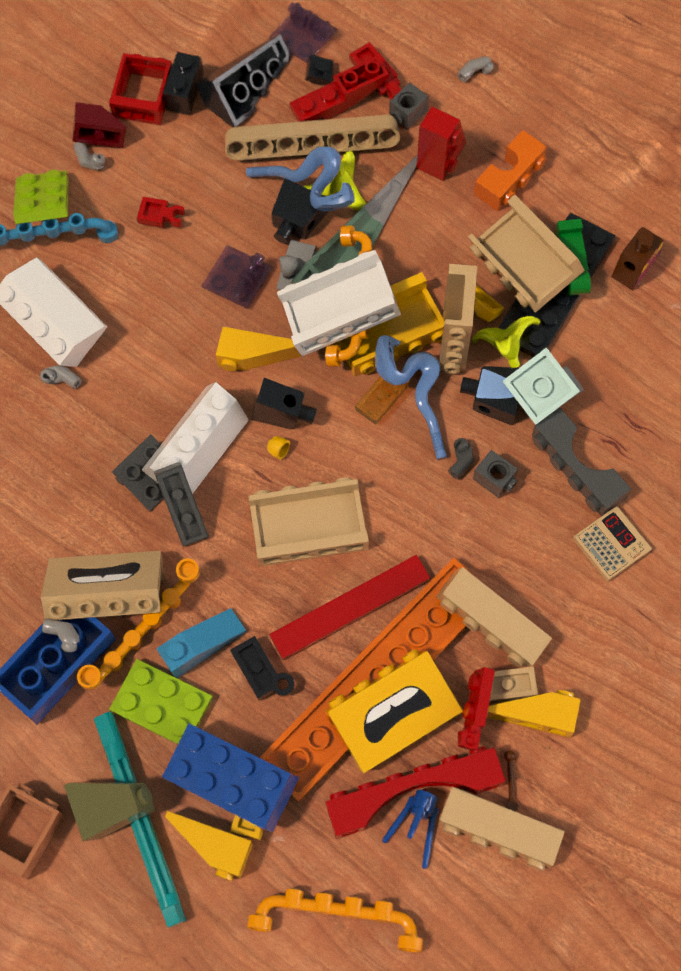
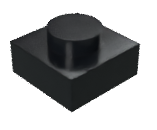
(319, 70)

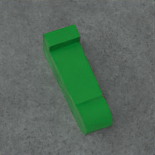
(571, 235)

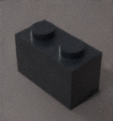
(180, 88)

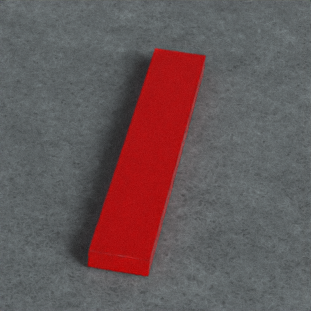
(349, 607)

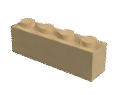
(493, 617)
(501, 828)

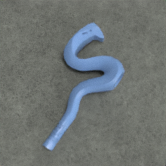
(320, 155)
(430, 370)

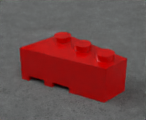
(439, 143)

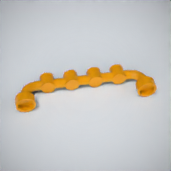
(333, 353)
(91, 676)
(352, 909)

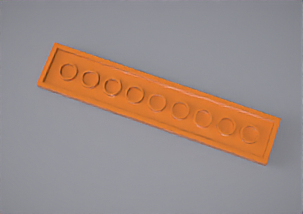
(312, 742)

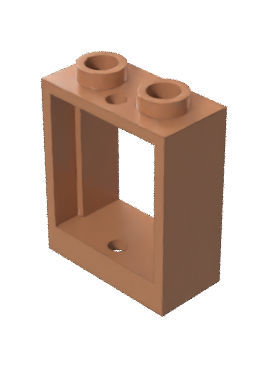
(47, 806)

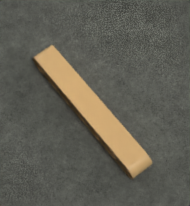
(302, 145)

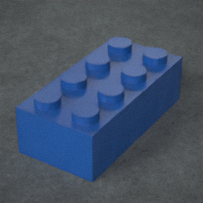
(43, 672)
(230, 777)

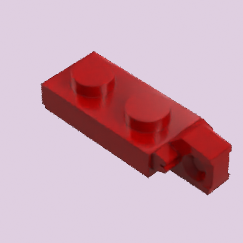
(391, 85)
(476, 708)

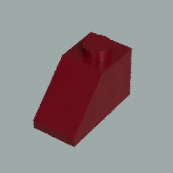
(97, 126)

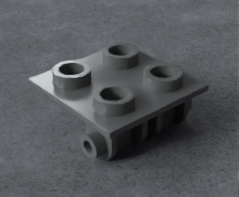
(130, 474)

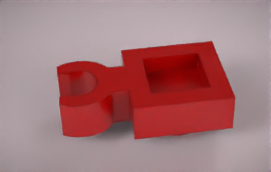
(157, 211)

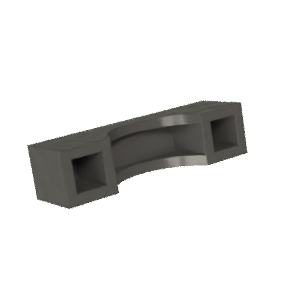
(600, 487)

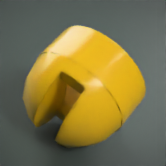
(278, 447)

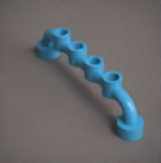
(105, 229)

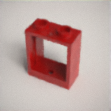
(138, 109)

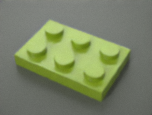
(41, 196)
(159, 702)

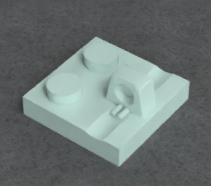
(541, 386)

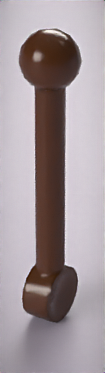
(510, 757)

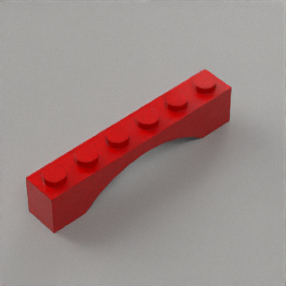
(471, 773)

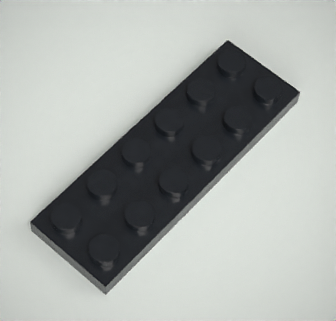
(555, 312)

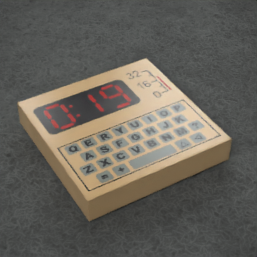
(612, 544)

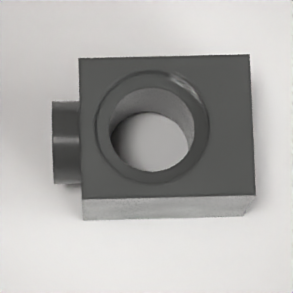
(410, 97)
(495, 463)

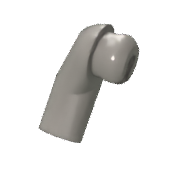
(483, 63)
(87, 160)
(60, 374)
(64, 631)

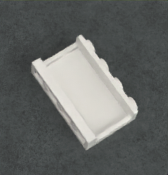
(338, 303)

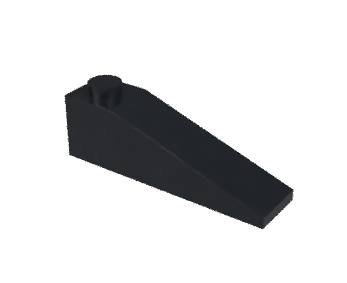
(242, 82)

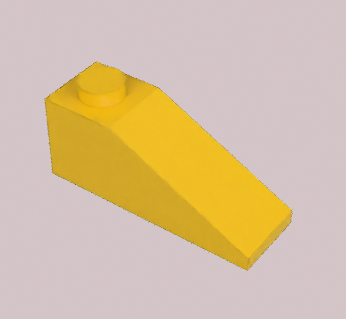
(250, 350)
(545, 712)
(218, 848)

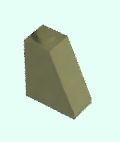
(107, 806)

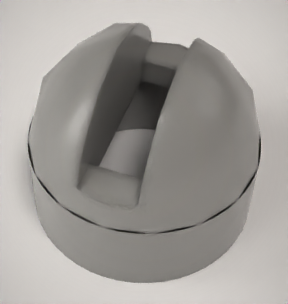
(288, 265)

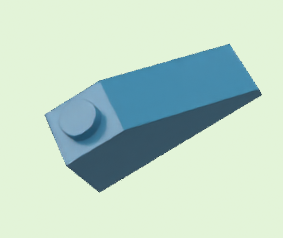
(200, 642)

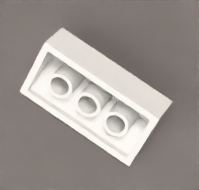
(50, 312)
(200, 435)

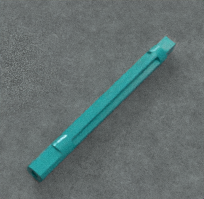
(143, 827)

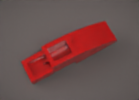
(344, 92)

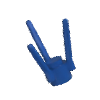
(422, 806)

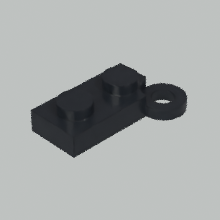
(259, 670)

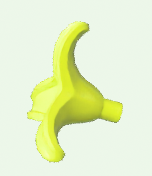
(345, 175)
(507, 340)

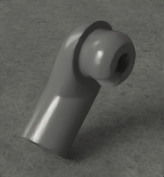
(464, 458)

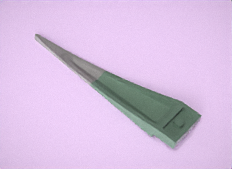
(368, 220)

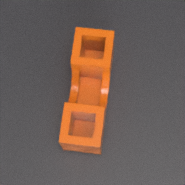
(498, 186)

